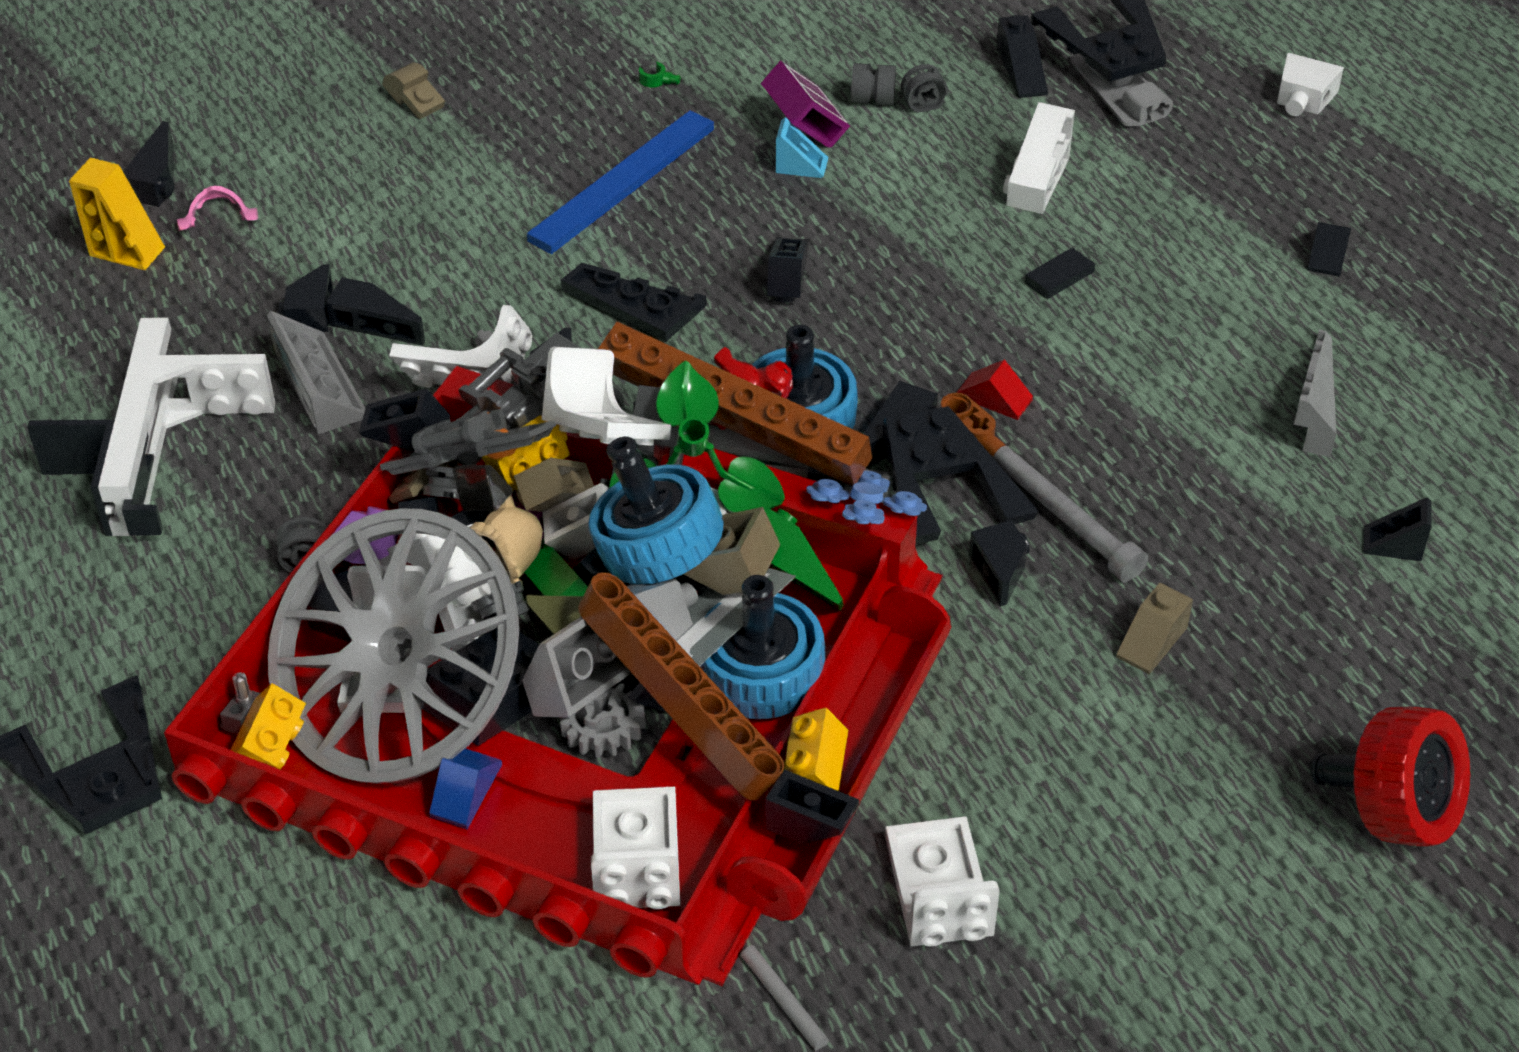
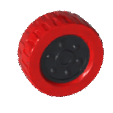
(1405, 775)

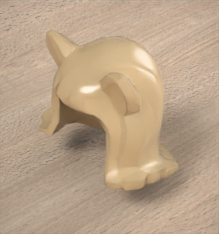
(515, 536)

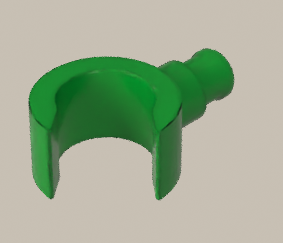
(656, 80)

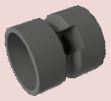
(873, 84)

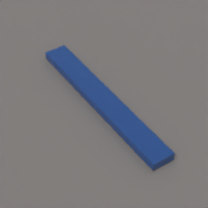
(619, 182)

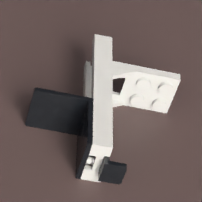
(127, 449)

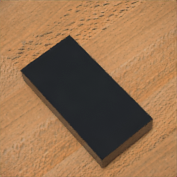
(1059, 273)

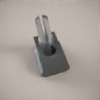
(239, 706)

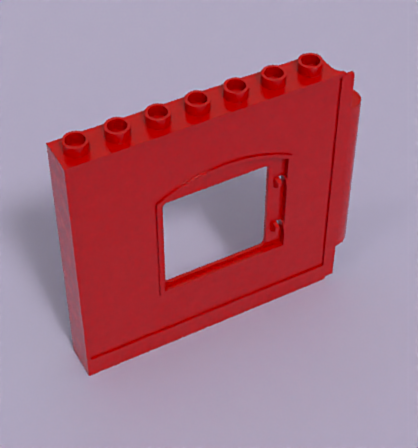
(535, 825)

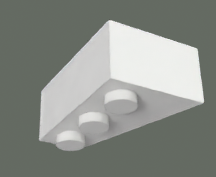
(1040, 159)

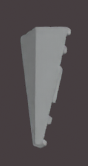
(1317, 399)

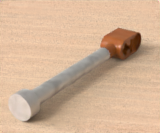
(1124, 559)

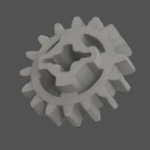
(605, 723)

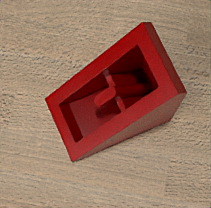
(998, 390)

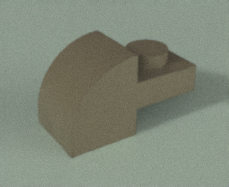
(411, 87)

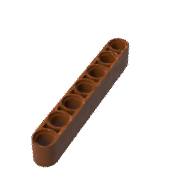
(681, 687)

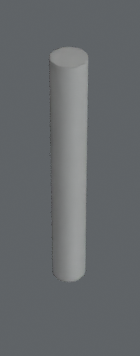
(784, 998)

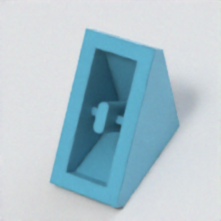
(797, 153)

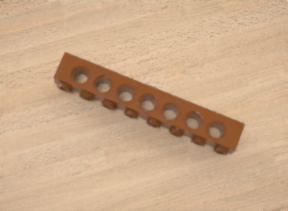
(747, 407)

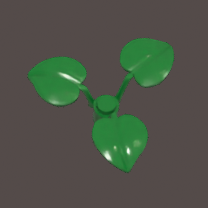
(690, 403)

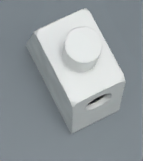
(1308, 84)

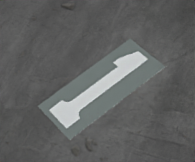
(712, 632)

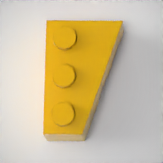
(113, 217)

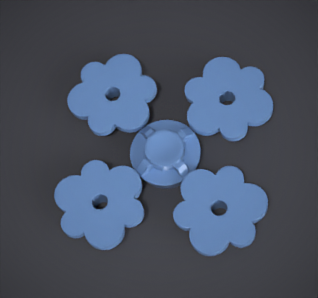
(867, 493)

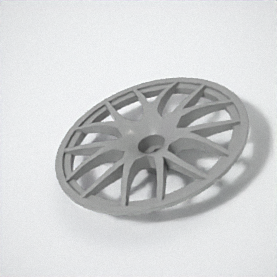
(384, 634)

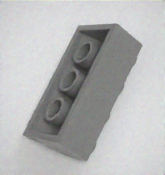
(571, 671)

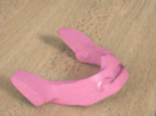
(215, 192)

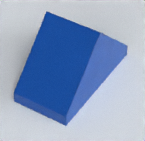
(463, 786)

